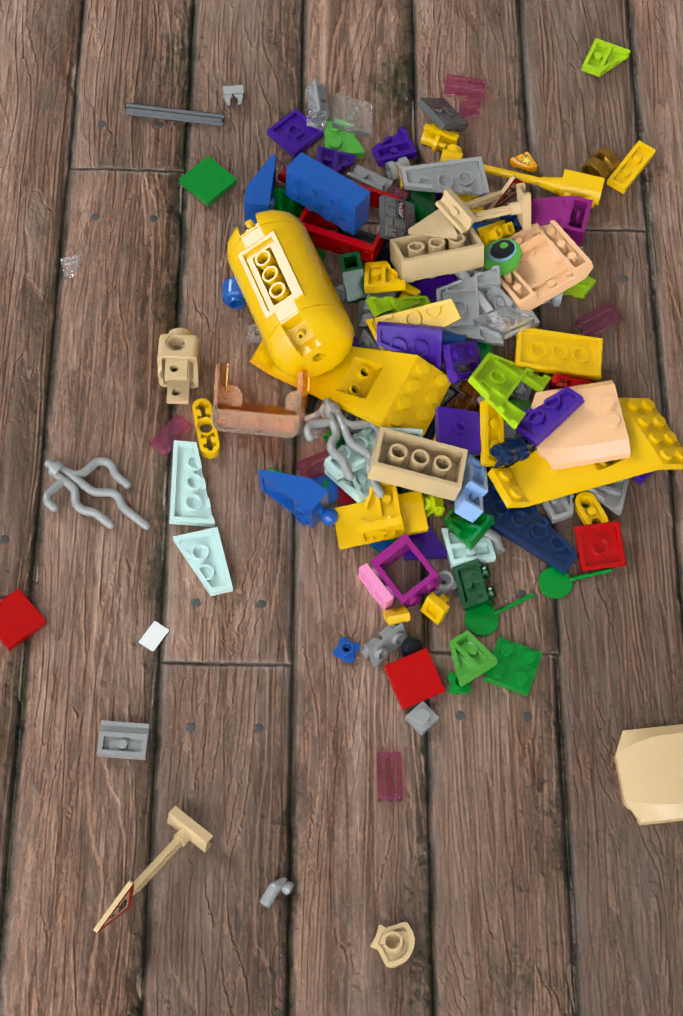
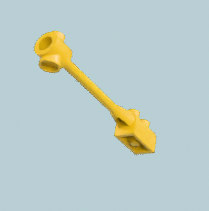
(571, 183)

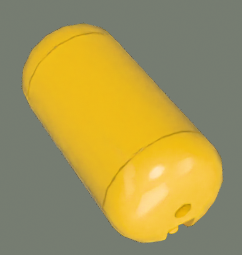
(290, 294)

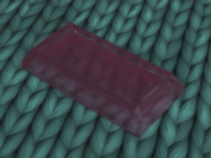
(173, 430)

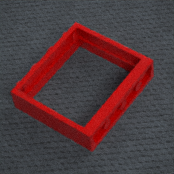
(341, 243)

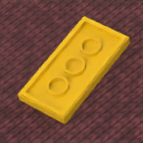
(559, 353)

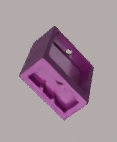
(391, 555)

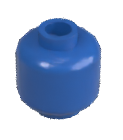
(232, 294)

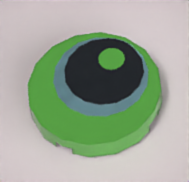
(503, 253)

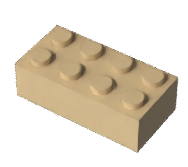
(428, 257)
(417, 464)

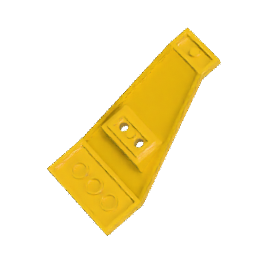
(394, 393)
(651, 448)

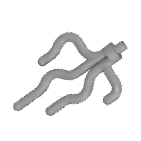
(338, 426)
(72, 478)

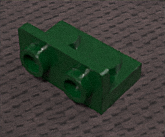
(474, 584)

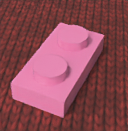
(372, 582)

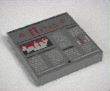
(442, 114)
(395, 217)

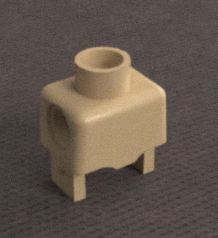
(180, 351)

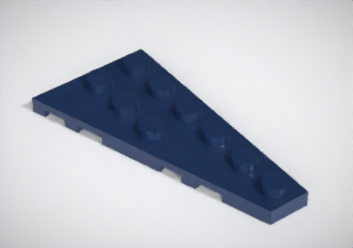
(528, 530)

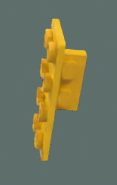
(353, 534)

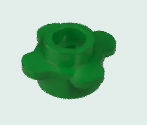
(456, 689)

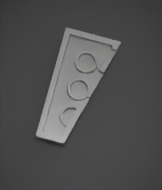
(461, 175)

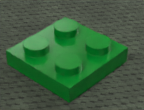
(514, 666)

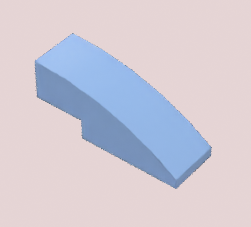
(474, 486)

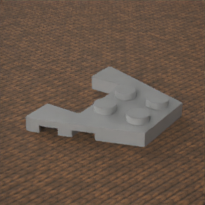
(466, 298)

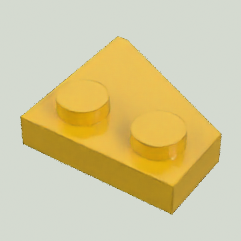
(381, 278)

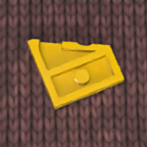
(380, 508)

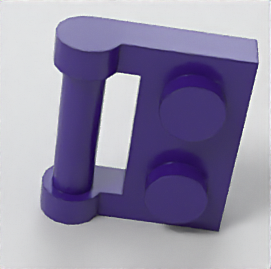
(460, 354)

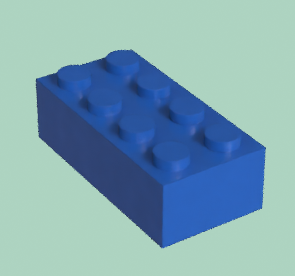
(327, 193)

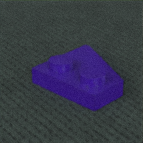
(394, 148)

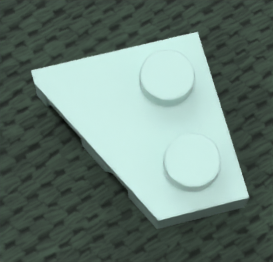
(459, 553)

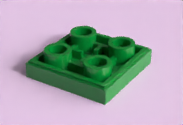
(208, 181)

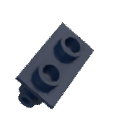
(511, 452)

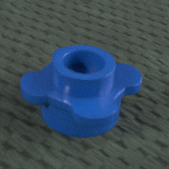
(340, 652)

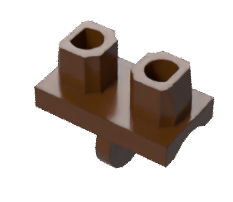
(470, 400)

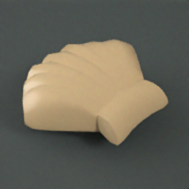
(394, 943)

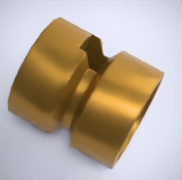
(601, 163)

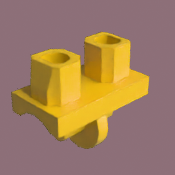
(438, 138)
(495, 231)

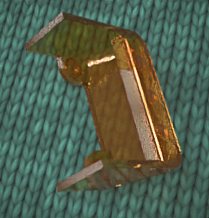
(238, 417)

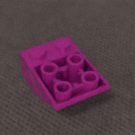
(568, 211)

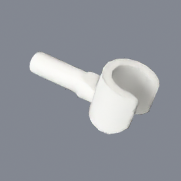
(316, 414)

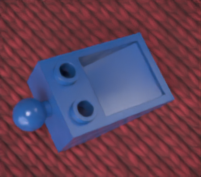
(259, 191)
(299, 496)

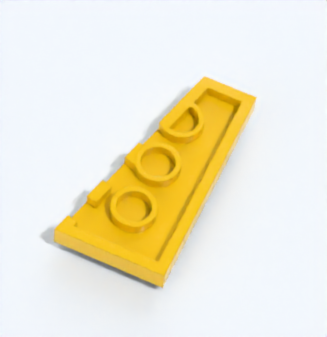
(434, 314)

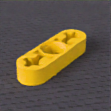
(202, 436)

